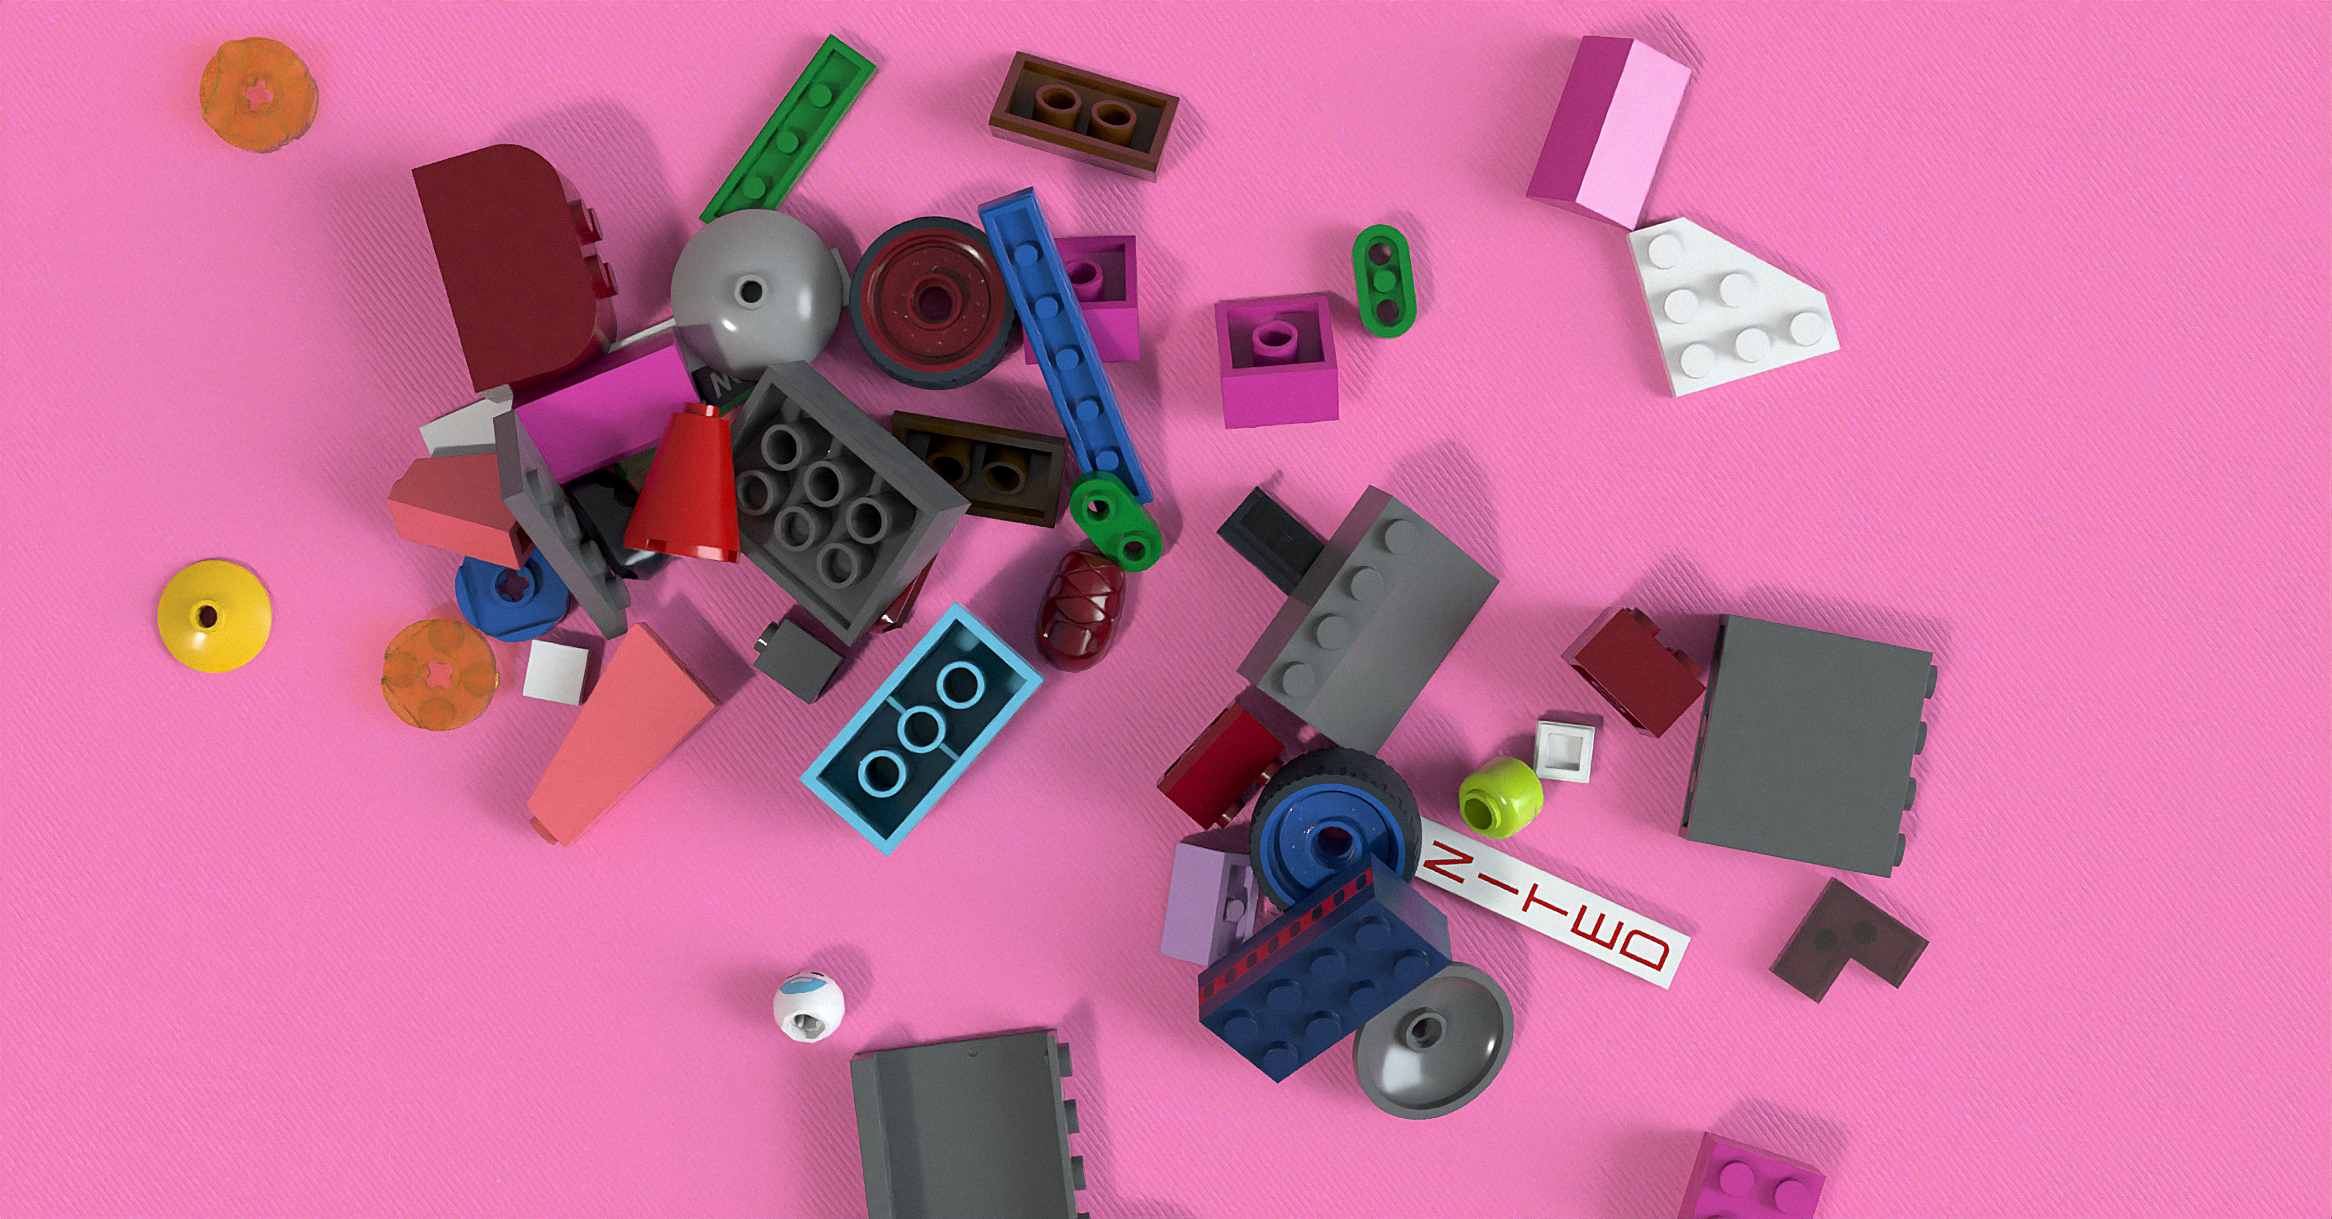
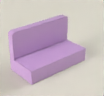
(1208, 904)

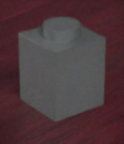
(797, 659)

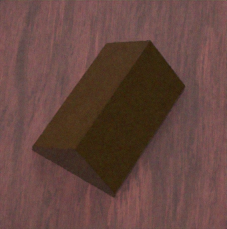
(995, 468)

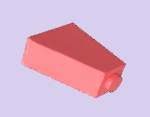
(459, 509)

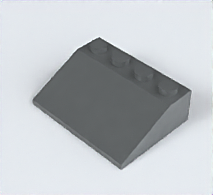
(833, 500)
(1368, 623)

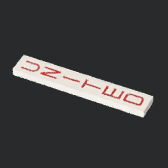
(1549, 904)

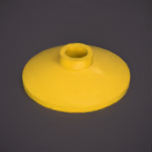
(241, 610)

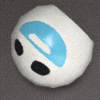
(808, 1006)

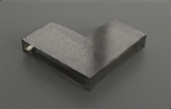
(1842, 928)

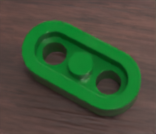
(1384, 282)
(1119, 523)

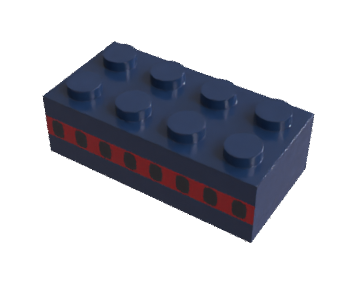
(1324, 968)

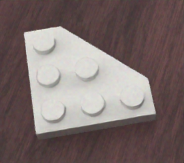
(1722, 308)

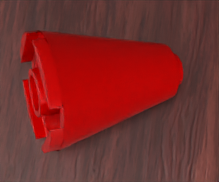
(689, 491)

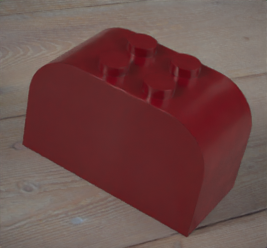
(518, 267)

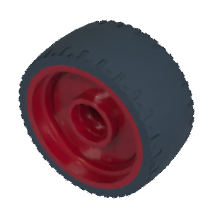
(889, 295)

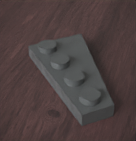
(555, 528)

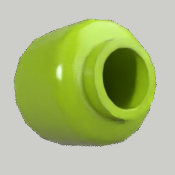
(1500, 798)

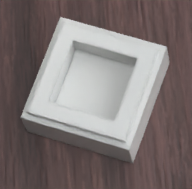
(557, 672)
(1562, 751)

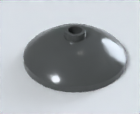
(1446, 1056)

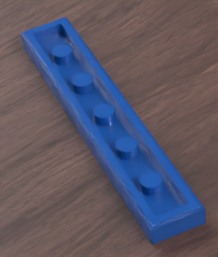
(1062, 340)

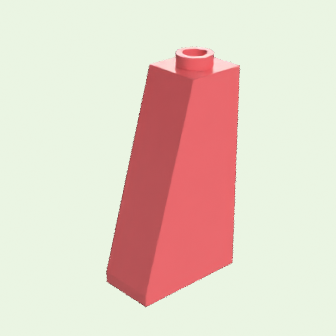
(624, 731)

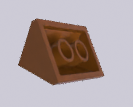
(1084, 116)

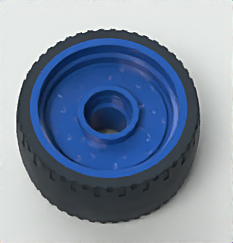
(1326, 790)

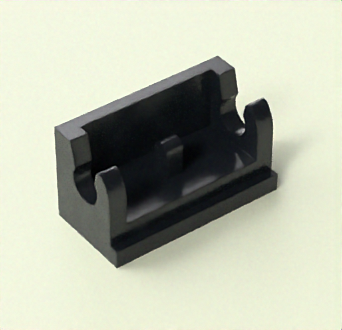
(1271, 540)

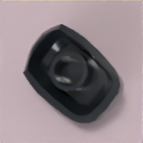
(605, 509)

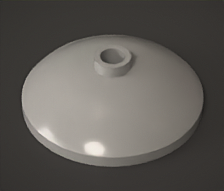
(797, 303)

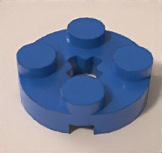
(498, 614)

